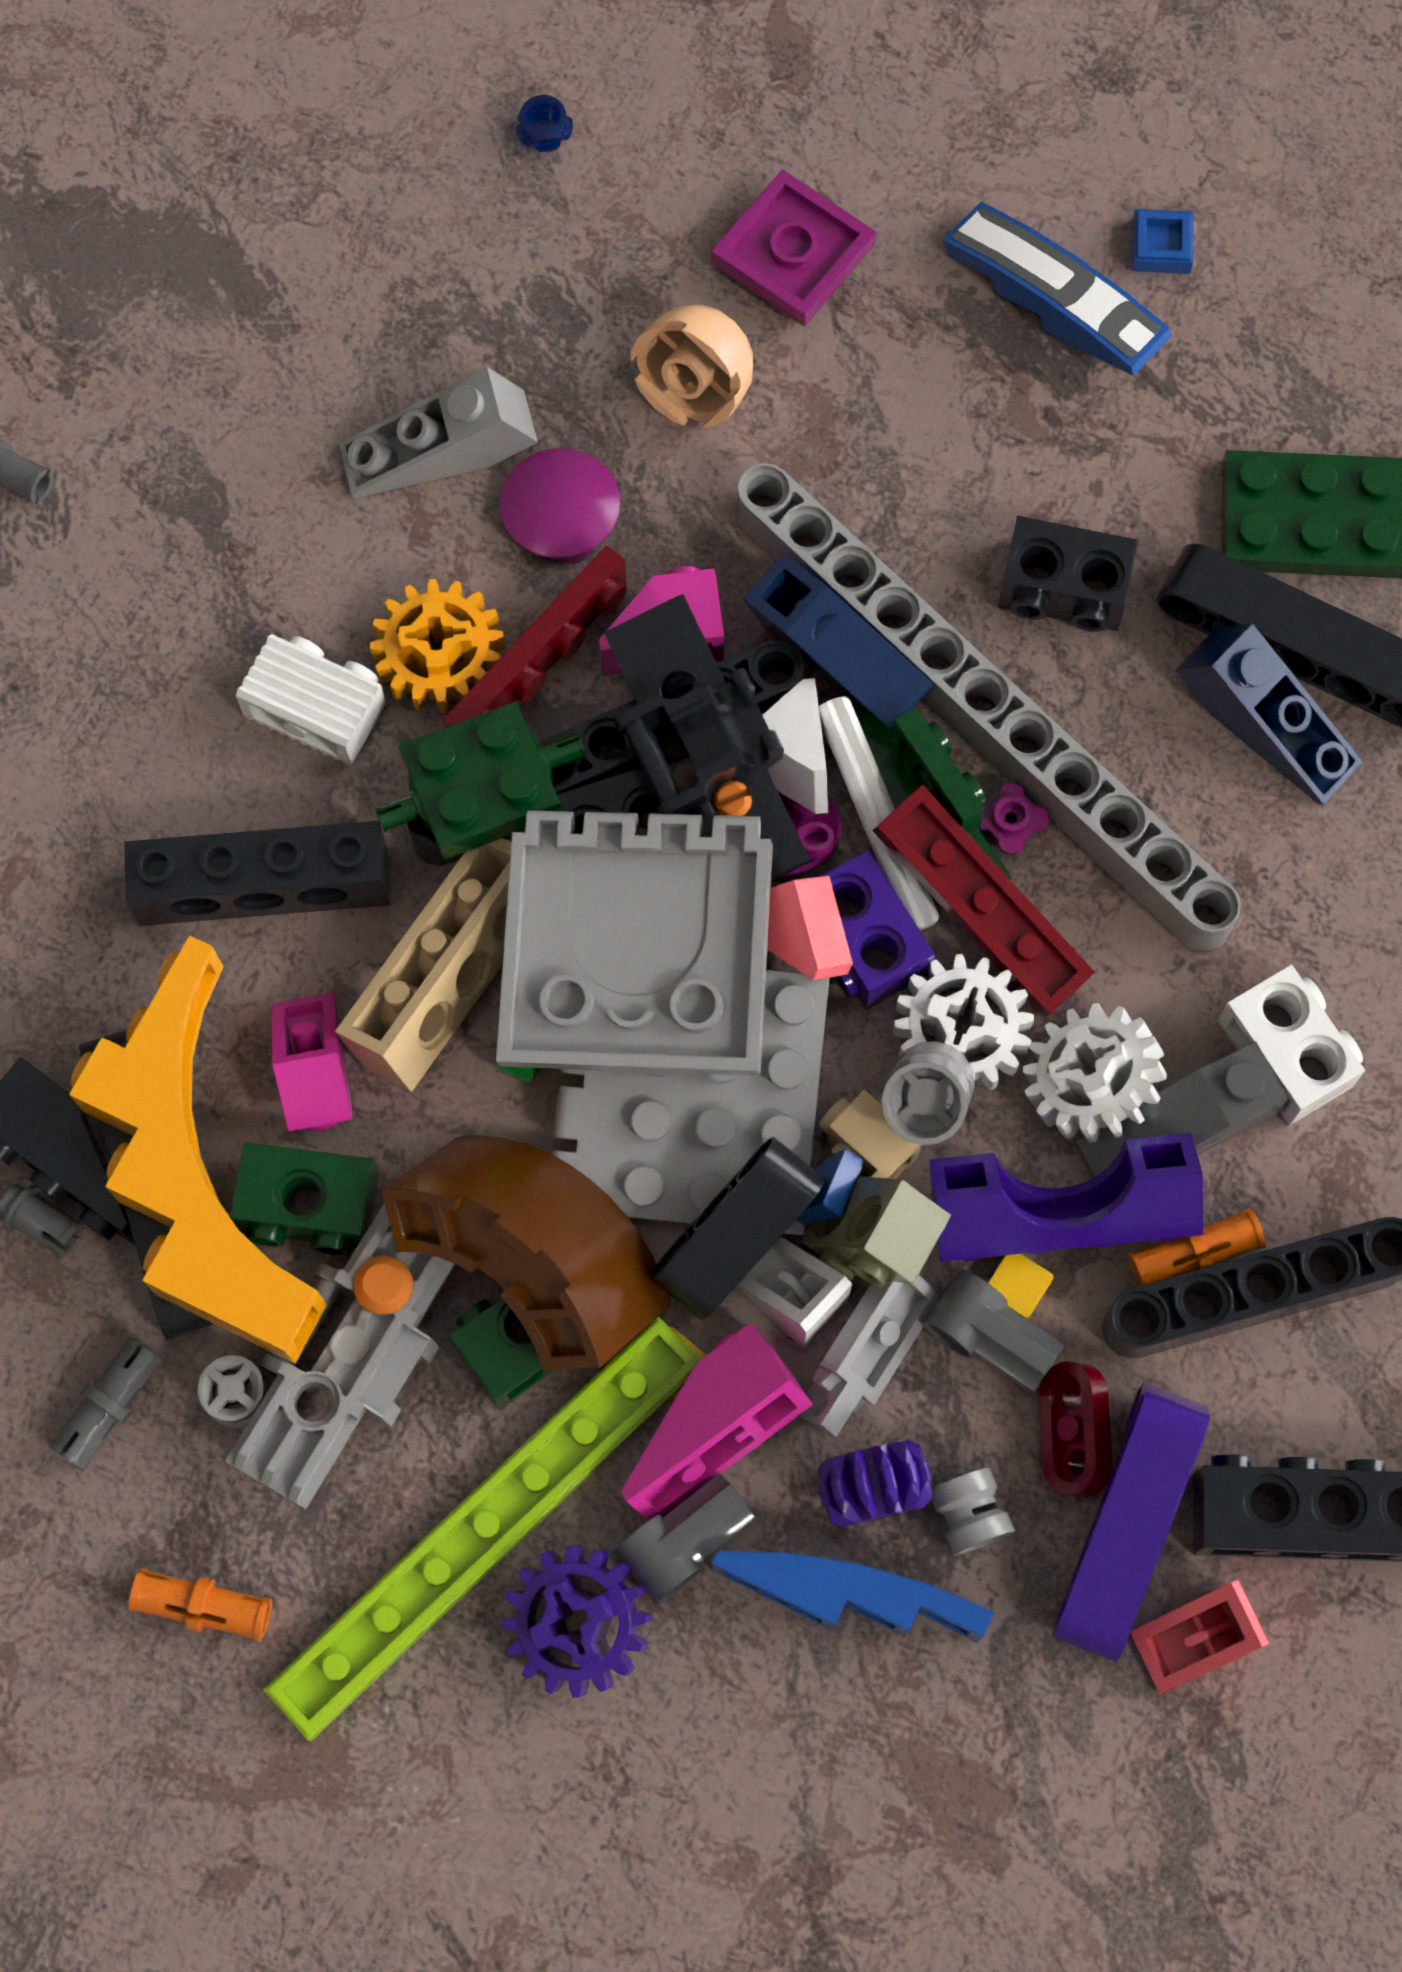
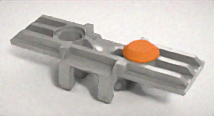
(359, 1366)

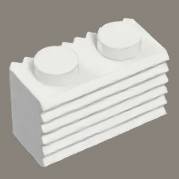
(312, 697)

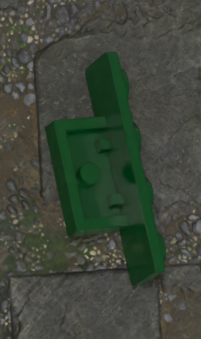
(920, 755)

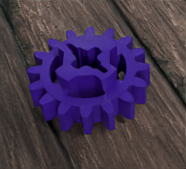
(587, 1645)

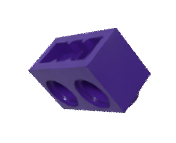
(879, 925)

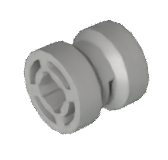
(971, 1511)

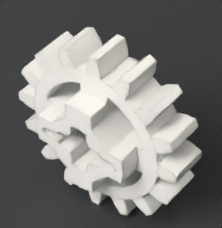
(987, 1029)
(1096, 1065)

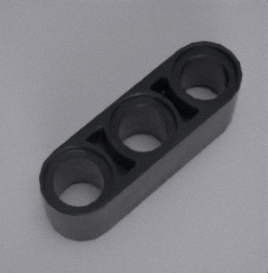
(737, 1228)

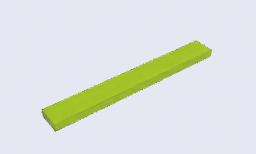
(482, 1530)

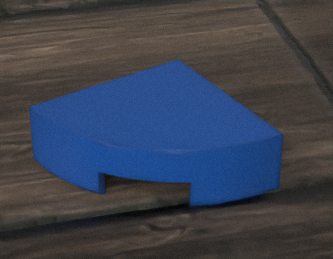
(840, 1177)

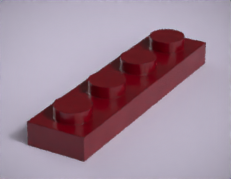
(552, 635)
(983, 901)

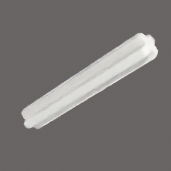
(872, 803)

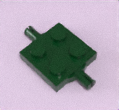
(479, 779)

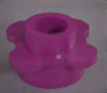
(1012, 836)

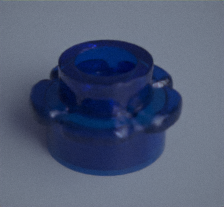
(543, 111)

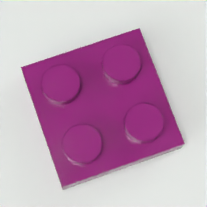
(793, 247)

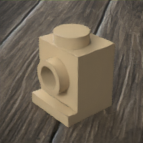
(866, 1133)

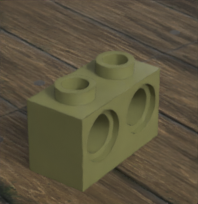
(881, 1232)

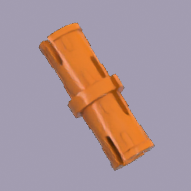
(1186, 1254)
(200, 1604)

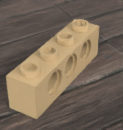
(434, 971)

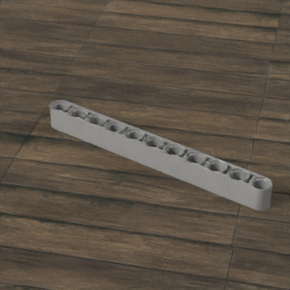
(993, 730)

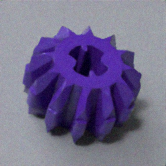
(874, 1483)

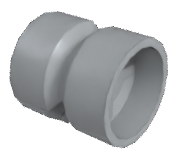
(928, 1093)

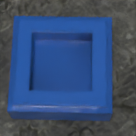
(1162, 241)

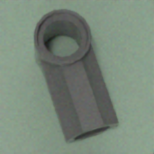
(976, 1322)
(671, 1548)

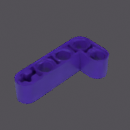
(1132, 1521)

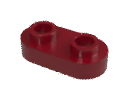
(1075, 1430)

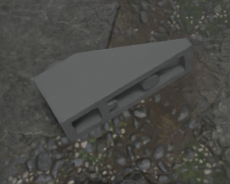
(1208, 1103)

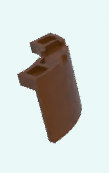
(542, 1233)

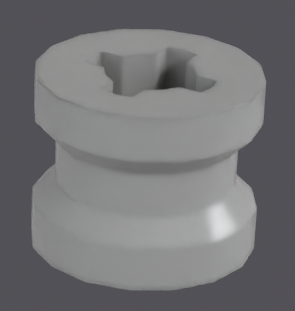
(224, 1383)

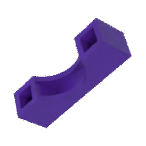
(1142, 1196)

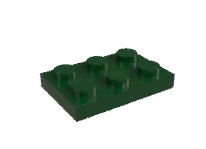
(1313, 513)

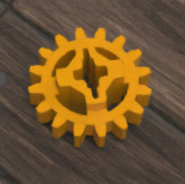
(423, 621)

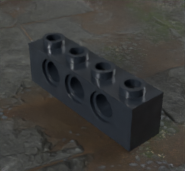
(257, 873)
(1230, 1528)

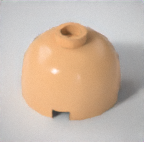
(693, 365)

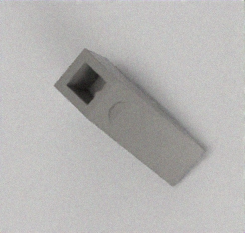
(441, 436)

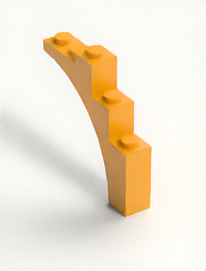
(160, 1173)

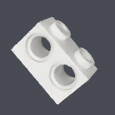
(1308, 1036)

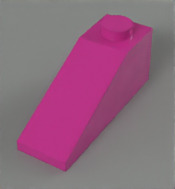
(721, 1414)

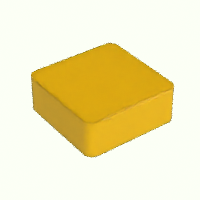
(1021, 1283)

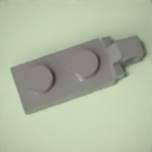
(867, 1352)

